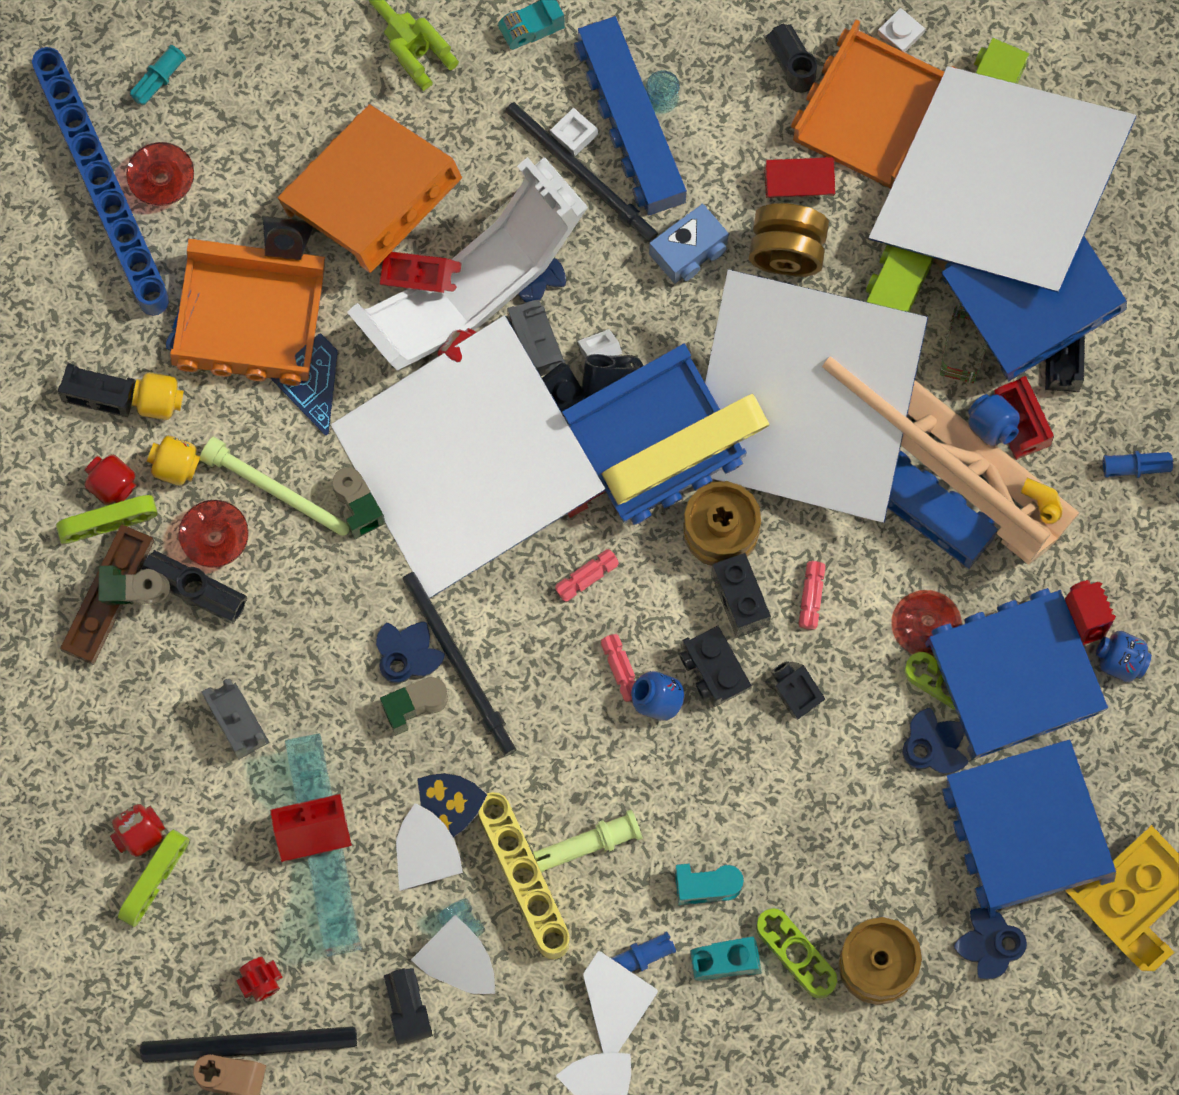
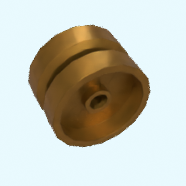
(788, 239)
(719, 504)
(877, 982)

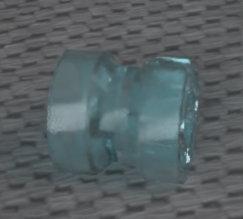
(662, 99)
(463, 911)

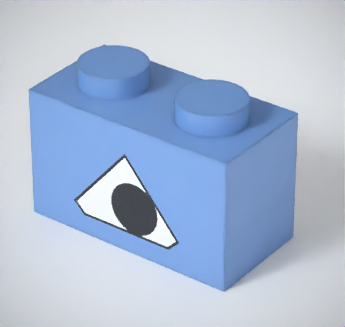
(689, 244)

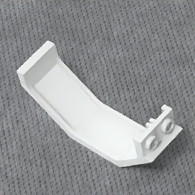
(491, 273)

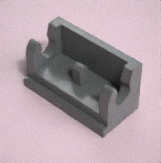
(536, 335)
(235, 718)

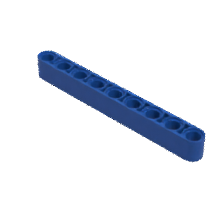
(98, 166)

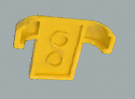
(1142, 893)

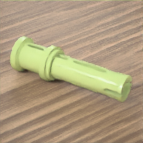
(604, 836)

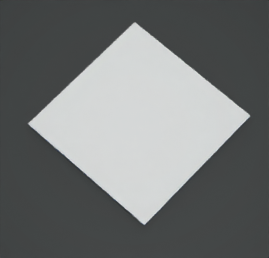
(1003, 178)
(821, 436)
(468, 457)

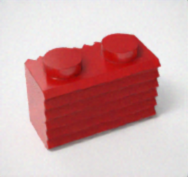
(1090, 611)

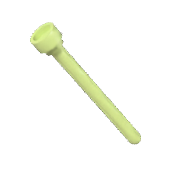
(217, 454)

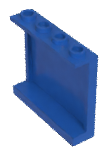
(1033, 323)
(642, 412)
(1017, 673)
(1028, 827)

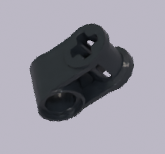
(606, 369)

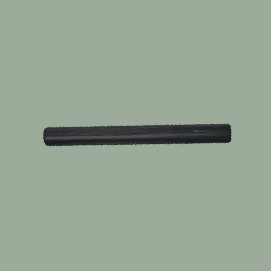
(248, 1044)

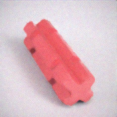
(586, 575)
(812, 595)
(619, 664)

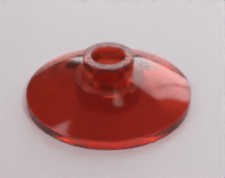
(155, 160)
(208, 518)
(907, 616)

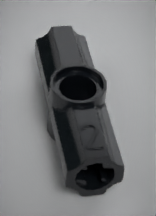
(212, 596)

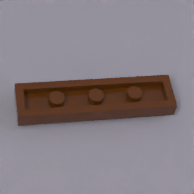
(95, 618)

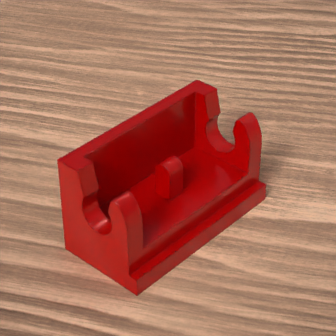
(799, 177)
(419, 272)
(1033, 426)
(310, 827)

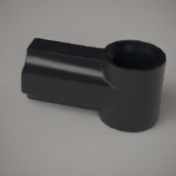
(792, 56)
(408, 1014)

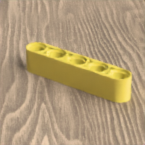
(685, 449)
(533, 890)

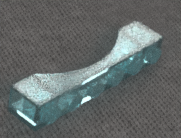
(327, 869)

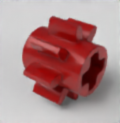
(259, 979)

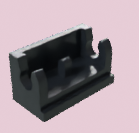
(1066, 368)
(96, 391)

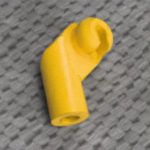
(1047, 500)

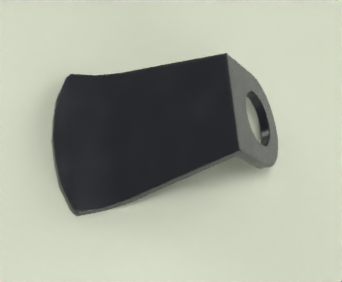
(285, 237)

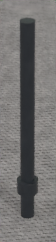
(627, 214)
(492, 721)

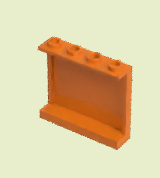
(867, 106)
(371, 186)
(247, 313)

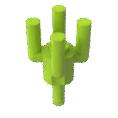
(412, 40)

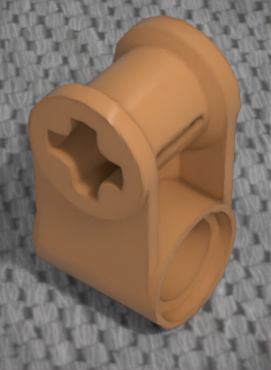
(235, 1076)

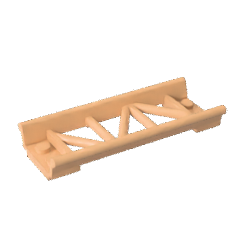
(1020, 529)

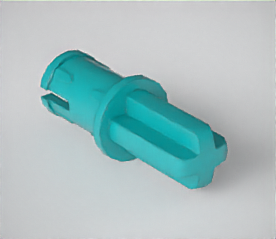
(157, 75)

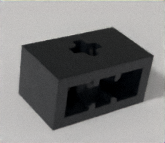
(740, 595)

